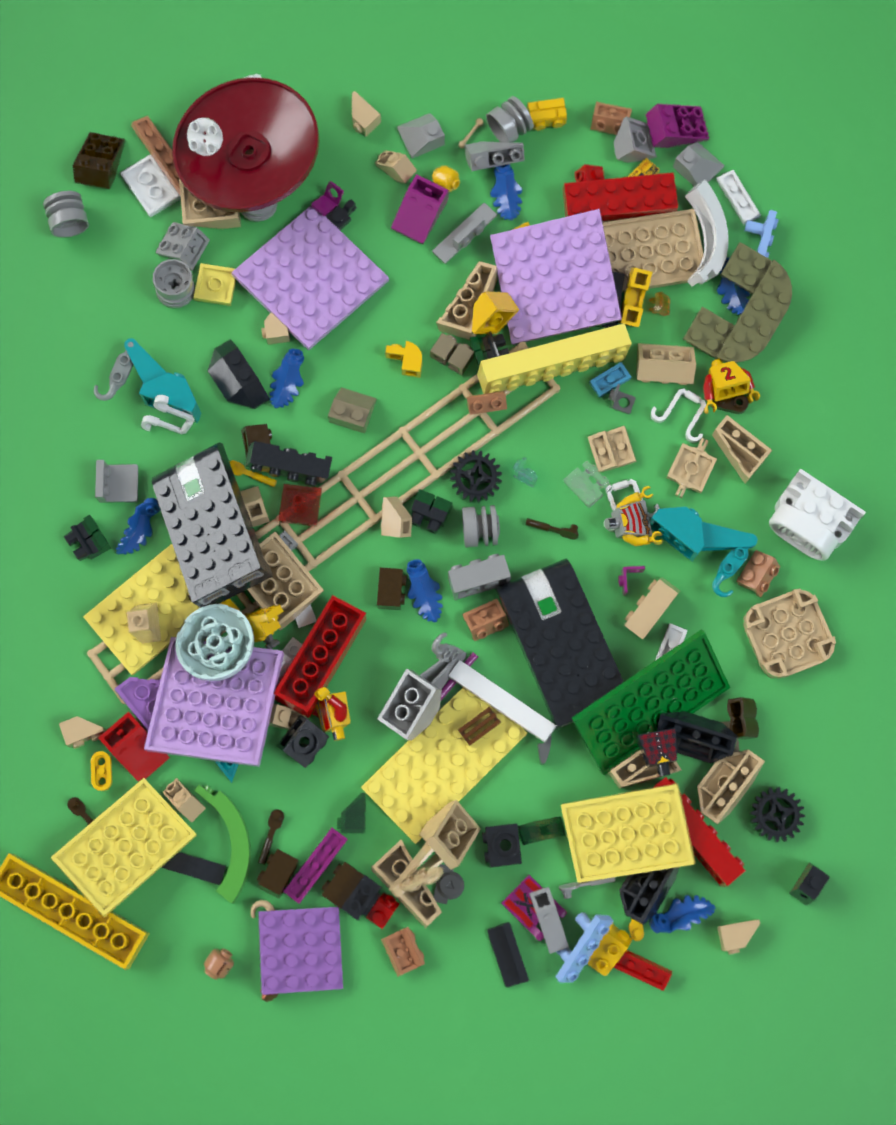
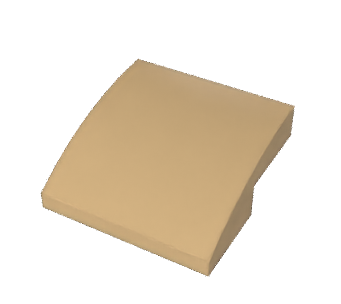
(612, 449)

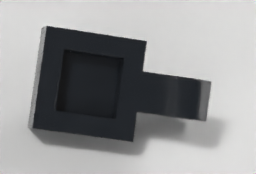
(340, 217)

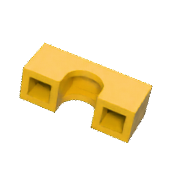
(633, 298)

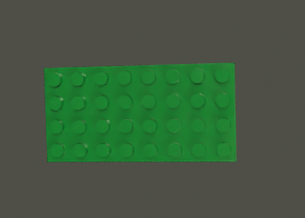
(675, 682)

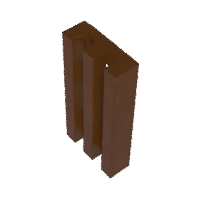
(492, 716)

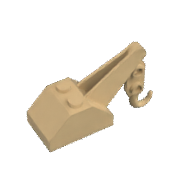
(450, 837)

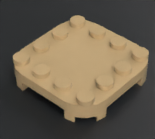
(788, 634)

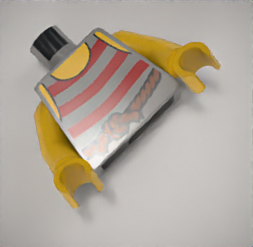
(632, 520)

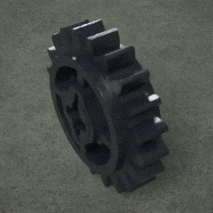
(468, 475)
(779, 821)

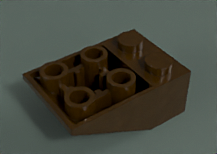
(98, 160)

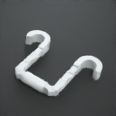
(693, 397)
(161, 404)
(621, 485)

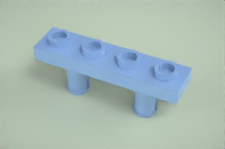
(764, 231)
(579, 957)

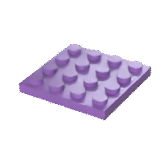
(300, 950)

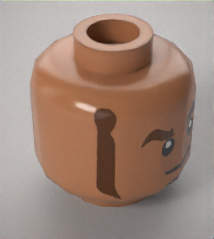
(218, 963)

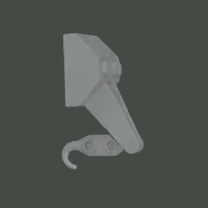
(419, 696)

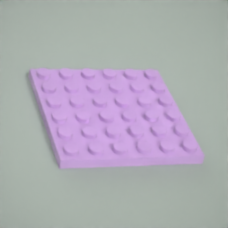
(557, 276)
(310, 277)
(215, 718)

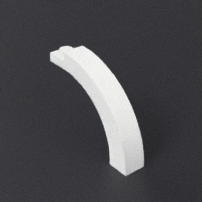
(714, 230)

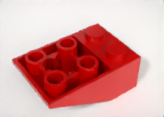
(127, 743)

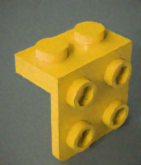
(610, 950)

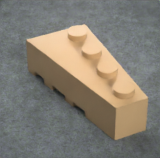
(459, 314)
(419, 901)

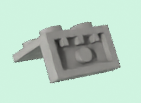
(183, 244)
(116, 482)

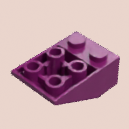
(676, 125)
(420, 209)

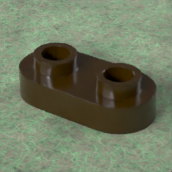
(730, 405)

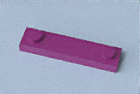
(315, 865)

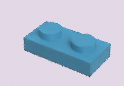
(609, 379)

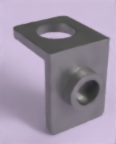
(616, 395)

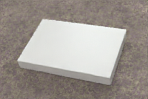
(150, 185)

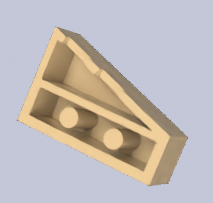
(740, 447)
(651, 607)
(636, 771)

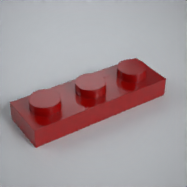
(644, 970)

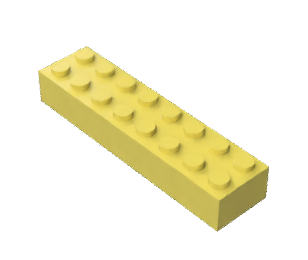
(554, 359)

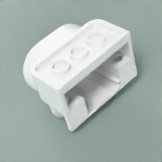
(813, 517)

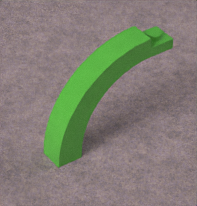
(240, 843)

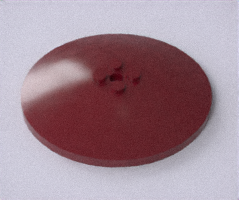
(251, 116)

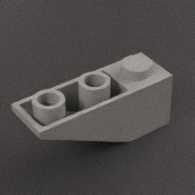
(493, 154)
(549, 920)

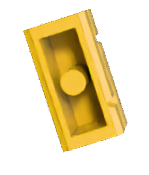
(547, 113)

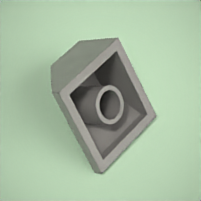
(422, 135)
(633, 141)
(697, 164)

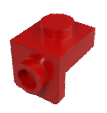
(589, 173)
(383, 910)

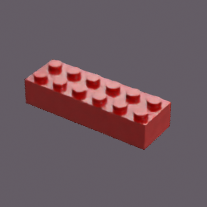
(622, 196)
(320, 655)
(706, 845)

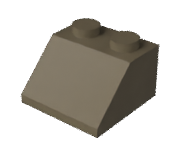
(351, 410)

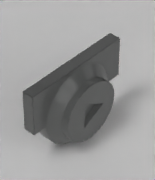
(448, 886)

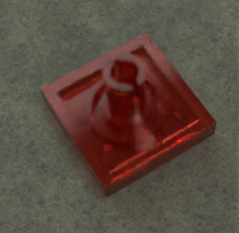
(300, 505)

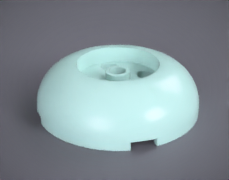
(209, 623)

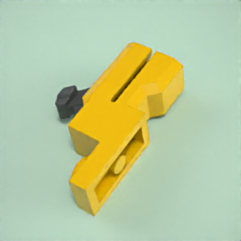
(264, 624)

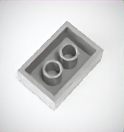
(478, 576)

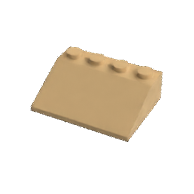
(200, 215)
(290, 585)

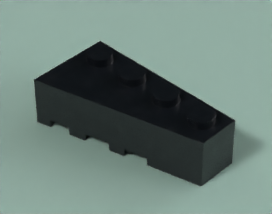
(288, 463)

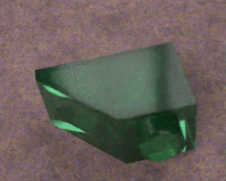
(354, 817)
(541, 830)

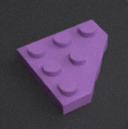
(139, 697)

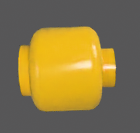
(446, 178)

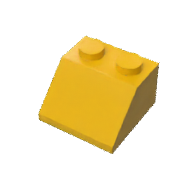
(492, 312)

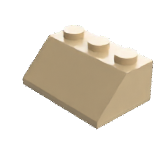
(665, 363)

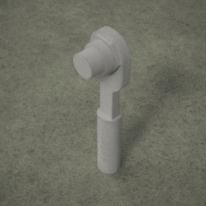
(567, 888)

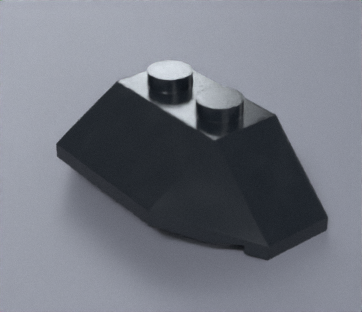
(236, 377)
(699, 736)
(645, 893)

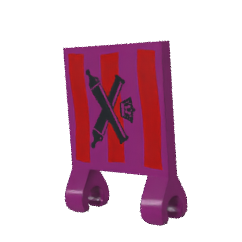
(522, 908)

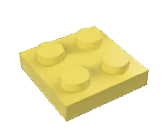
(215, 284)

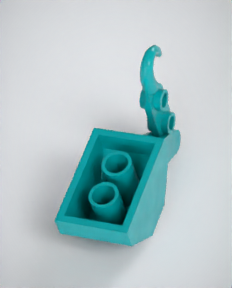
(690, 536)

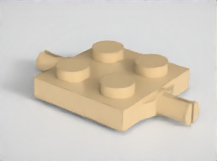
(691, 468)

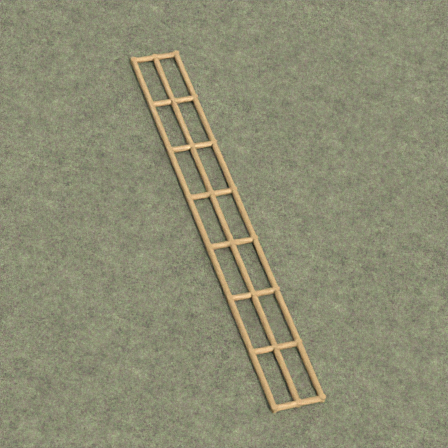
(419, 453)

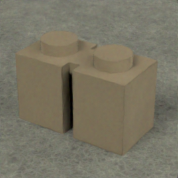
(444, 349)

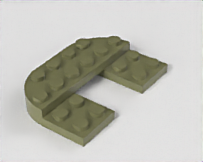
(761, 316)

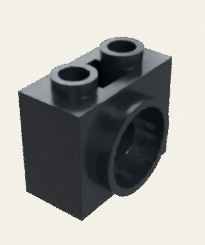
(313, 741)
(496, 856)
(362, 898)

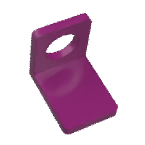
(328, 202)
(622, 579)

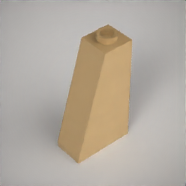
(144, 623)

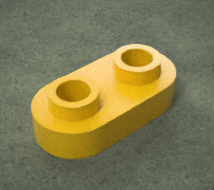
(101, 771)

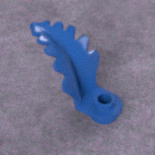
(506, 192)
(733, 294)
(287, 379)
(139, 527)
(423, 590)
(682, 914)

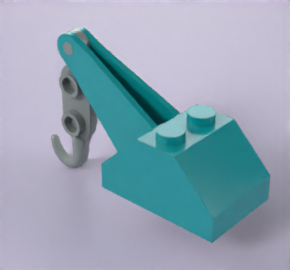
(154, 378)

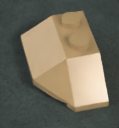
(727, 784)

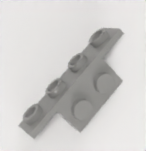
(464, 233)

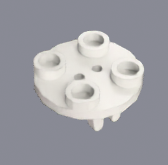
(196, 136)

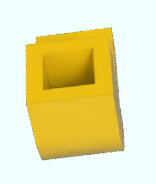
(409, 355)

